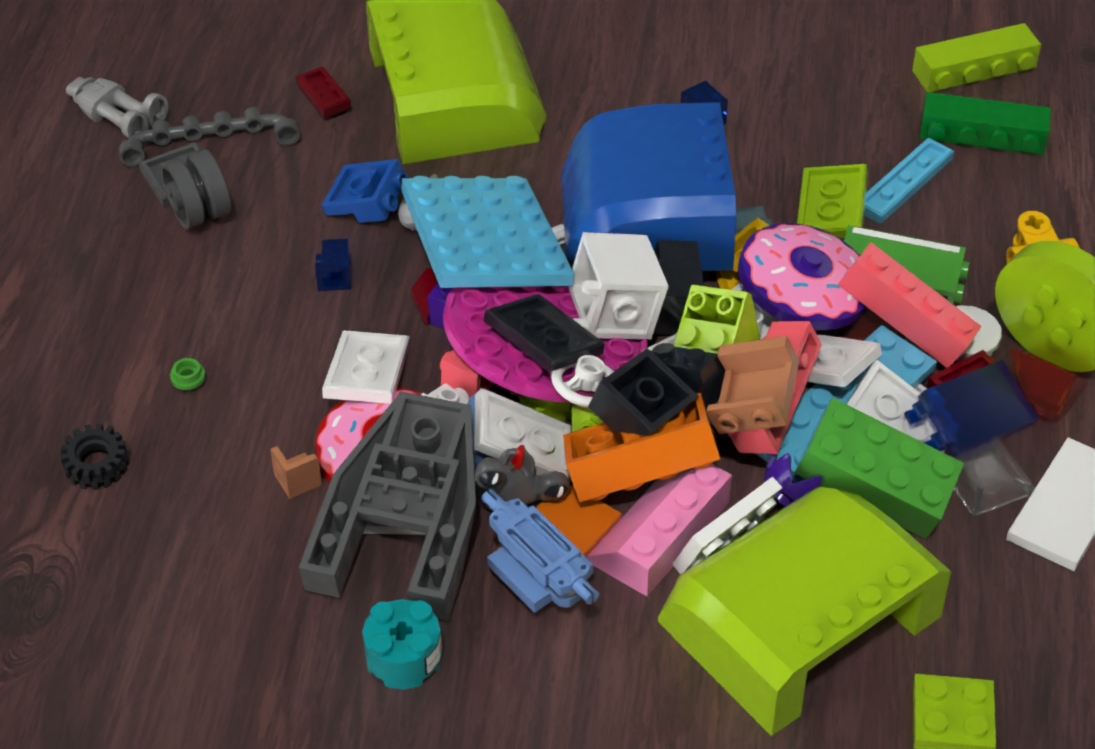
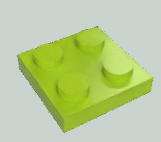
(953, 713)

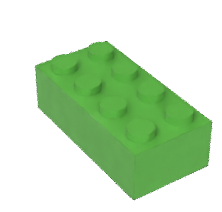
(882, 466)

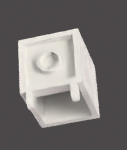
(617, 285)

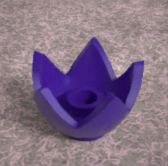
(791, 490)

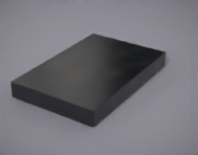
(543, 332)

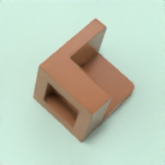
(297, 473)

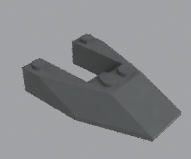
(408, 475)

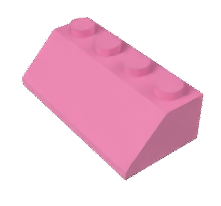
(660, 525)

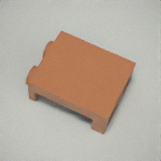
(755, 385)

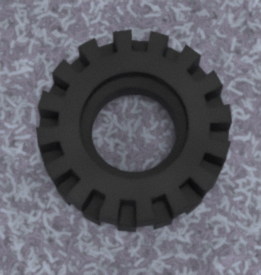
(89, 442)

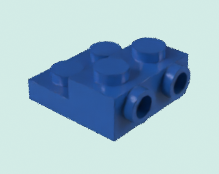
(366, 190)

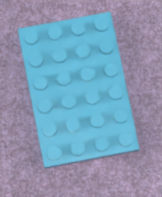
(485, 232)

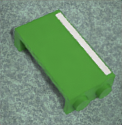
(932, 262)

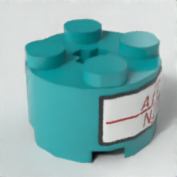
(402, 643)

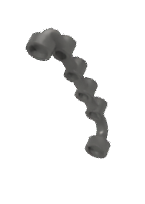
(132, 150)

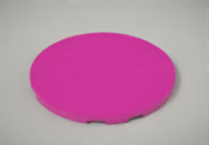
(500, 359)

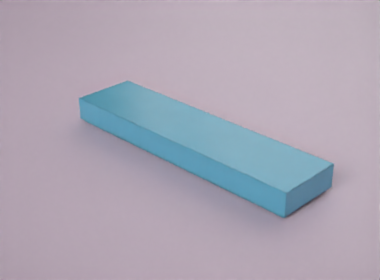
(906, 179)

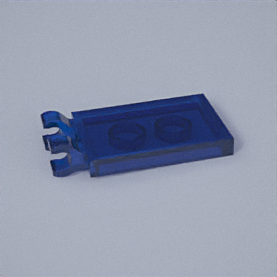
(973, 409)

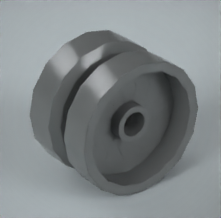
(195, 188)

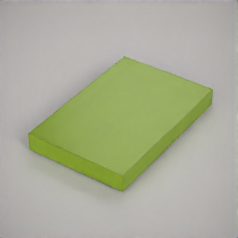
(833, 197)

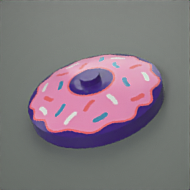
(796, 275)

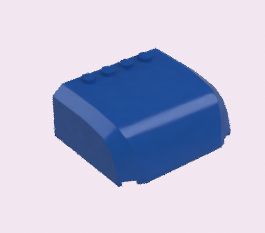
(655, 176)

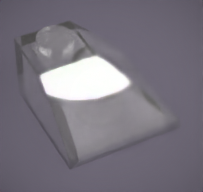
(990, 478)

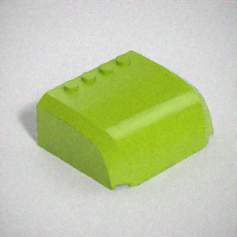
(454, 77)
(797, 595)

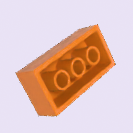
(613, 461)

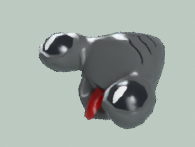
(515, 478)

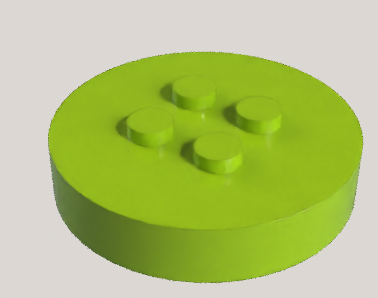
(1050, 303)

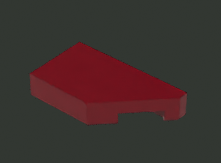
(420, 293)

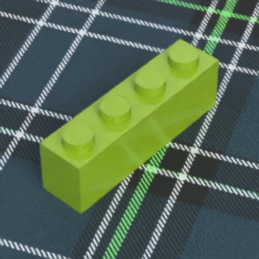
(976, 57)

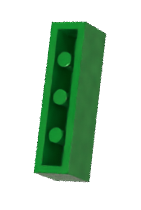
(985, 123)

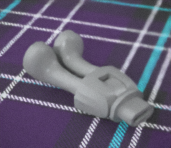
(104, 97)

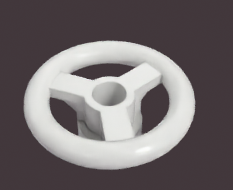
(587, 376)

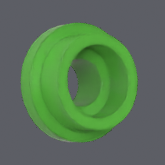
(187, 374)

